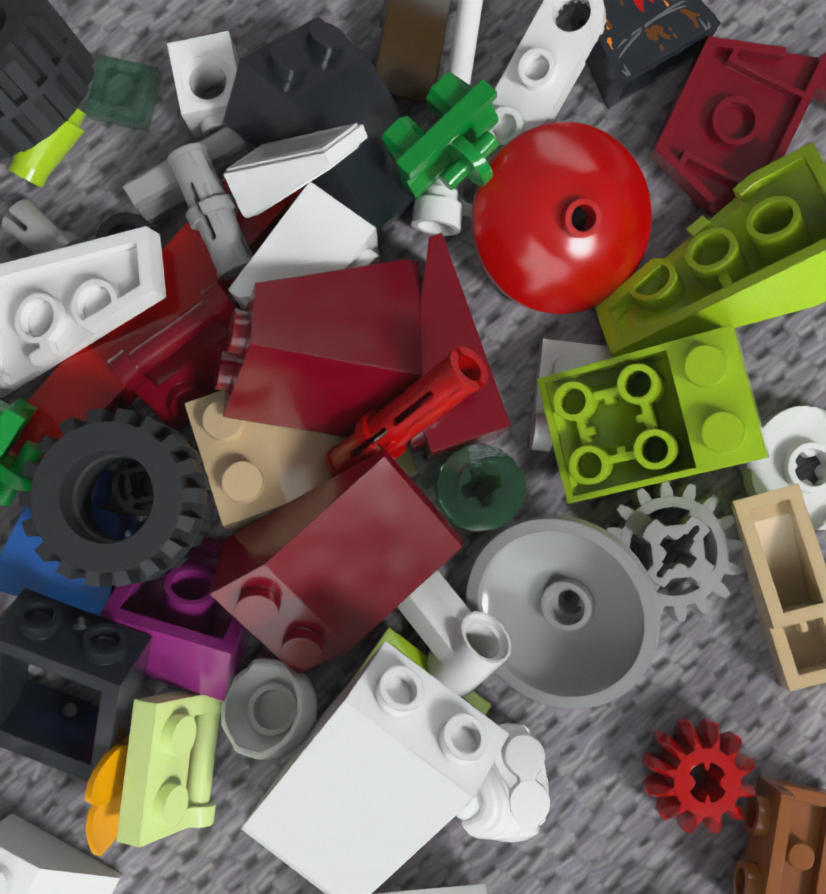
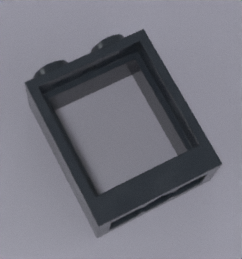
(51, 723)

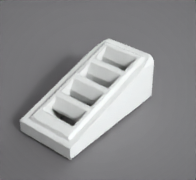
(287, 165)

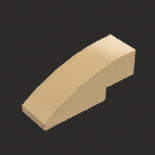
(786, 582)

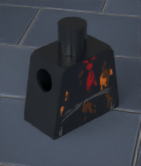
(643, 42)

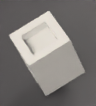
(197, 67)

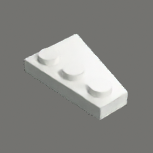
(72, 298)

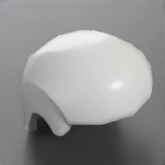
(268, 710)

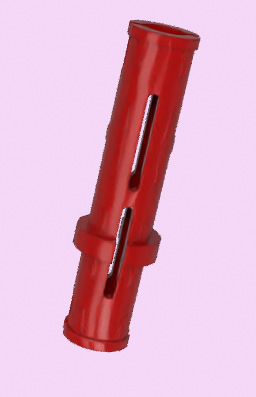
(449, 384)

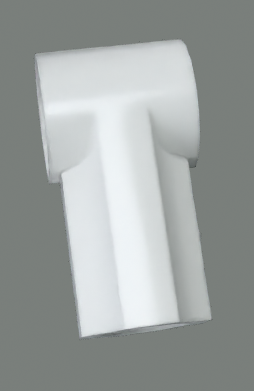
(461, 642)

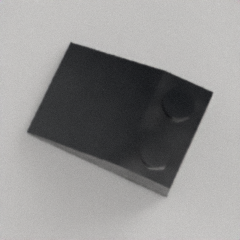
(319, 83)

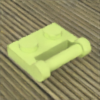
(169, 766)

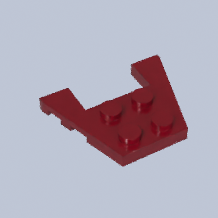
(735, 116)

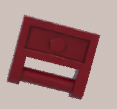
(179, 358)

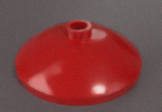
(526, 211)

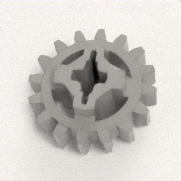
(689, 530)

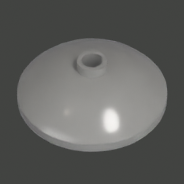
(562, 650)

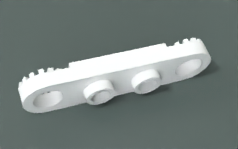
(541, 74)

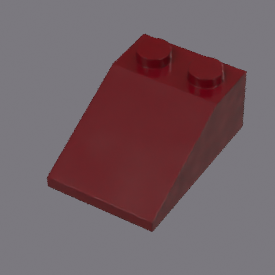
(444, 327)
(333, 562)

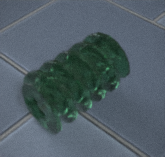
(489, 465)

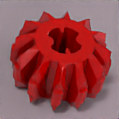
(718, 760)

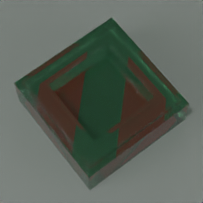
(124, 93)

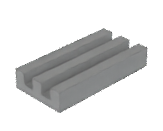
(158, 191)

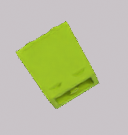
(653, 415)

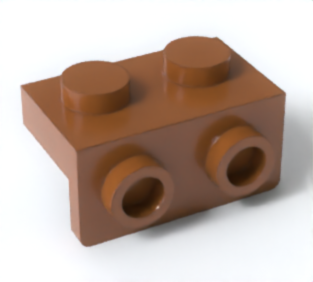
(784, 840)

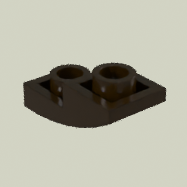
(411, 46)

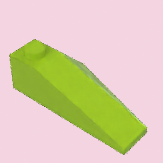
(738, 268)

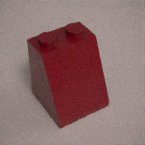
(323, 348)

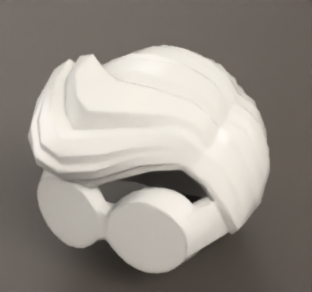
(514, 793)

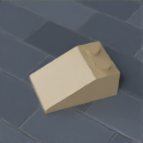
(260, 465)

